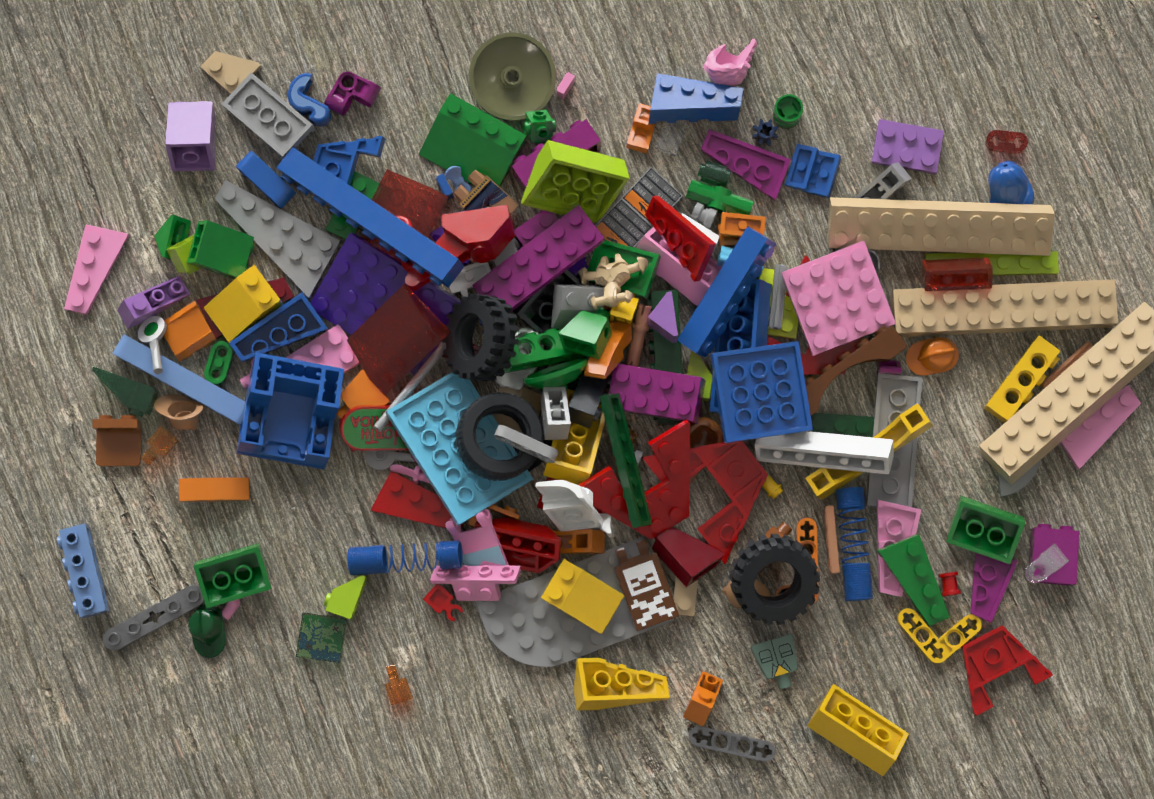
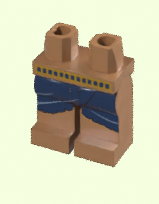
(485, 194)

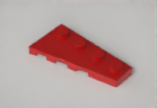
(682, 236)
(410, 501)

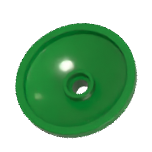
(557, 375)

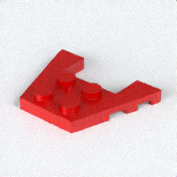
(992, 657)

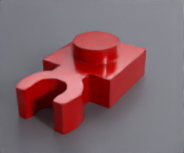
(440, 600)

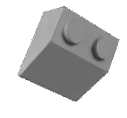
(570, 300)

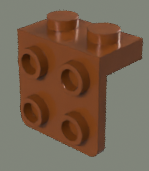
(118, 440)

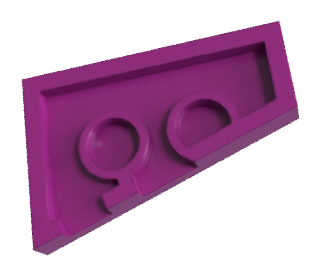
(989, 585)

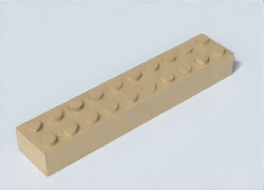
(941, 226)
(1005, 308)
(1072, 396)

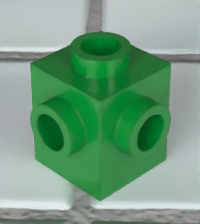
(539, 126)

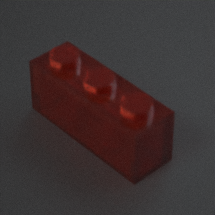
(957, 274)

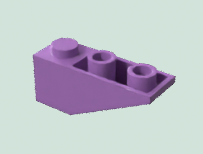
(152, 301)

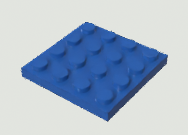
(761, 392)

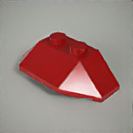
(527, 544)

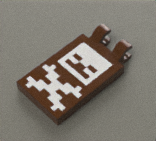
(645, 587)

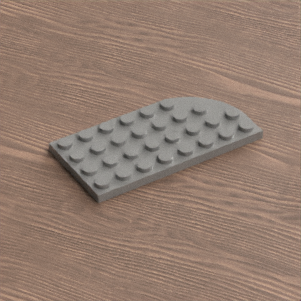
(545, 636)

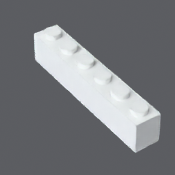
(827, 451)

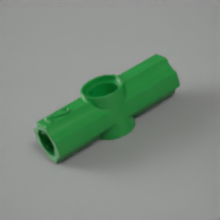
(718, 198)

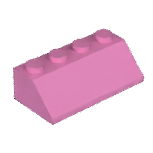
(672, 270)

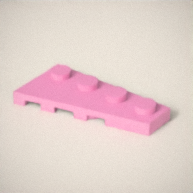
(1099, 426)

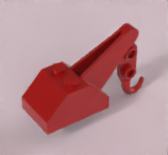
(468, 235)

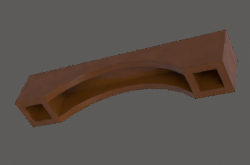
(880, 348)

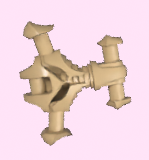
(612, 277)

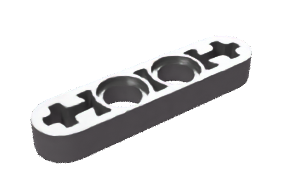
(731, 747)

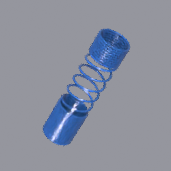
(375, 560)
(856, 575)

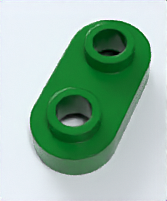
(218, 363)

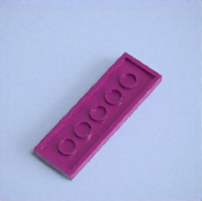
(542, 259)

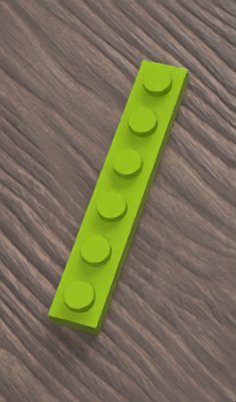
(1010, 263)

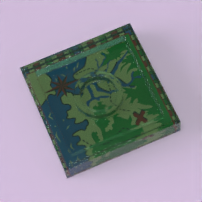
(321, 637)

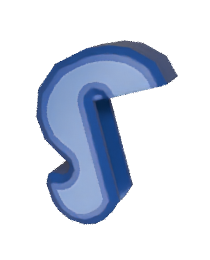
(305, 105)

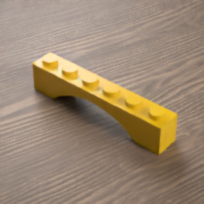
(902, 431)

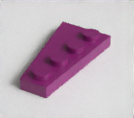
(752, 164)

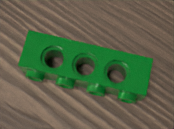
(536, 355)

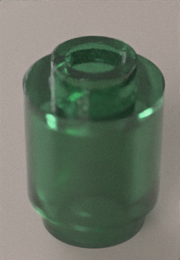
(714, 174)

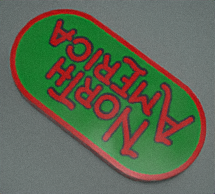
(358, 430)

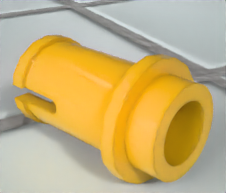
(772, 487)

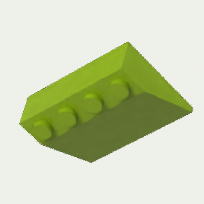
(574, 177)

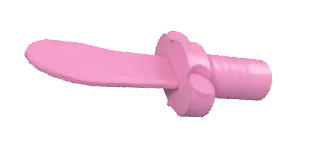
(417, 473)

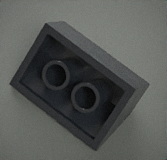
(537, 310)

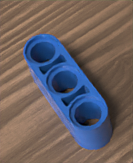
(265, 179)

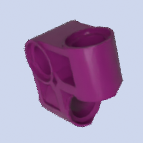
(363, 91)

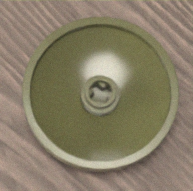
(511, 76)

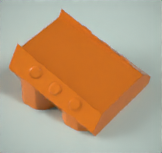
(188, 331)

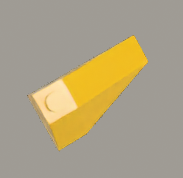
(610, 685)

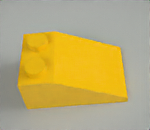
(243, 304)
(582, 596)

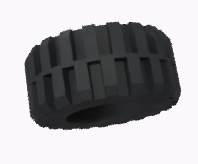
(790, 602)

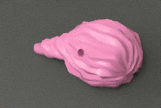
(728, 68)

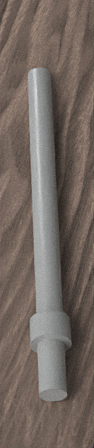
(411, 386)

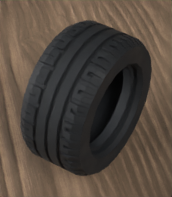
(469, 449)

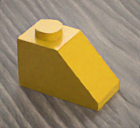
(624, 311)

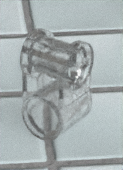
(1048, 562)

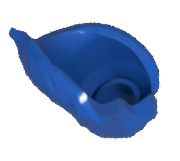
(1010, 184)

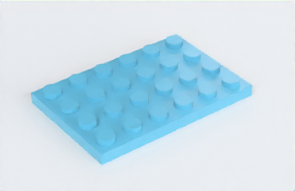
(428, 429)

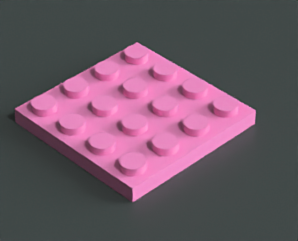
(837, 298)

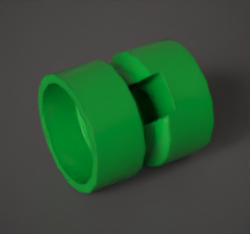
(787, 111)

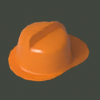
(932, 356)

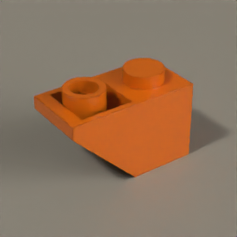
(703, 698)

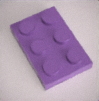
(910, 145)

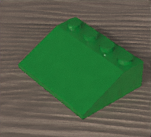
(472, 141)

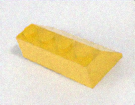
(858, 730)

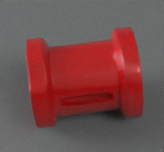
(949, 584)

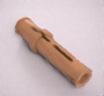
(638, 335)

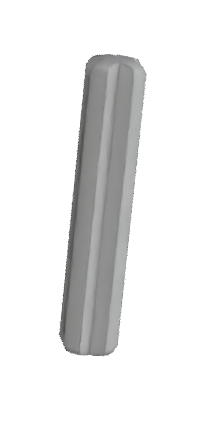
(777, 298)

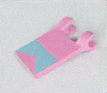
(479, 544)

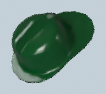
(207, 631)

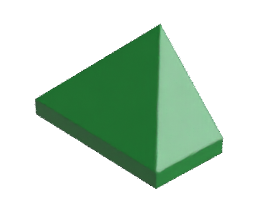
(171, 233)

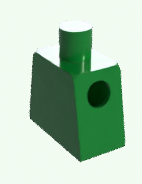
(587, 333)

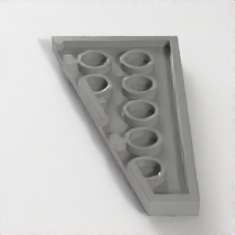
(291, 243)

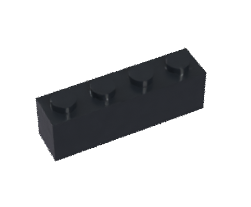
(586, 399)

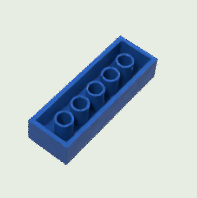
(745, 328)

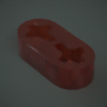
(1006, 136)

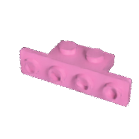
(476, 582)

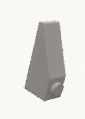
(886, 183)

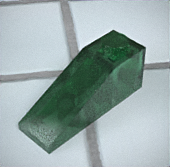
(132, 394)

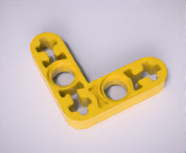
(942, 641)

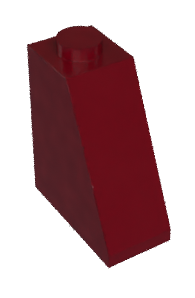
(686, 555)

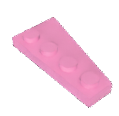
(95, 259)
(893, 524)

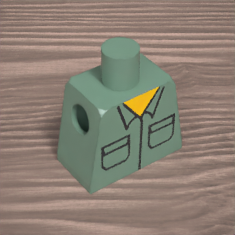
(777, 659)

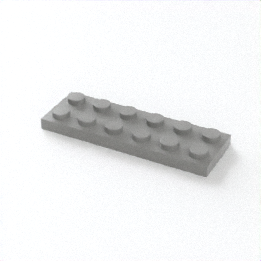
(892, 398)

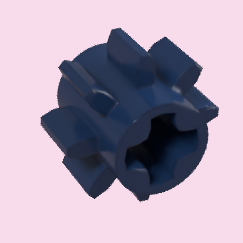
(762, 137)

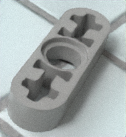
(526, 444)

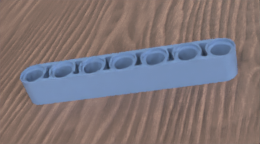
(181, 379)

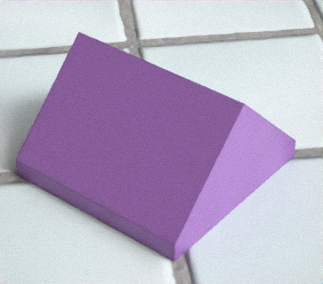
(663, 318)

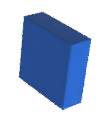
(444, 186)

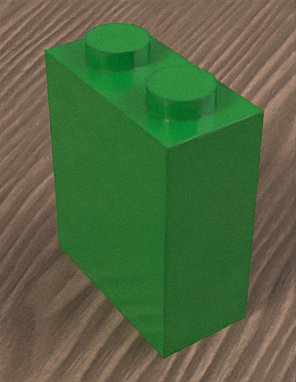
(220, 249)

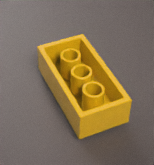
(577, 452)

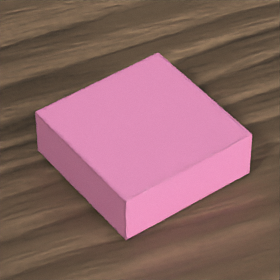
(565, 85)

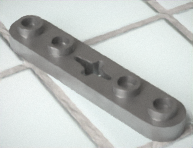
(134, 627)

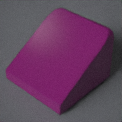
(890, 367)

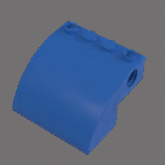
(290, 411)

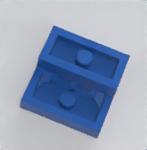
(813, 171)

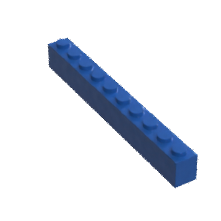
(370, 217)

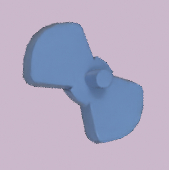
(454, 174)

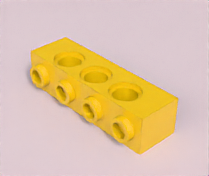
(1038, 349)

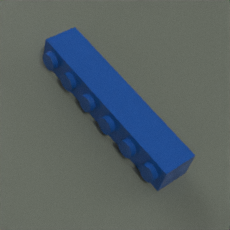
(727, 292)

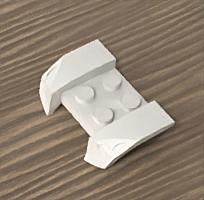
(572, 507)

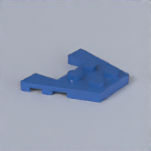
(342, 156)

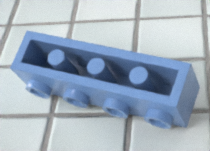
(83, 571)

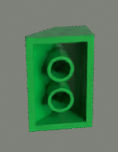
(985, 529)
(232, 575)

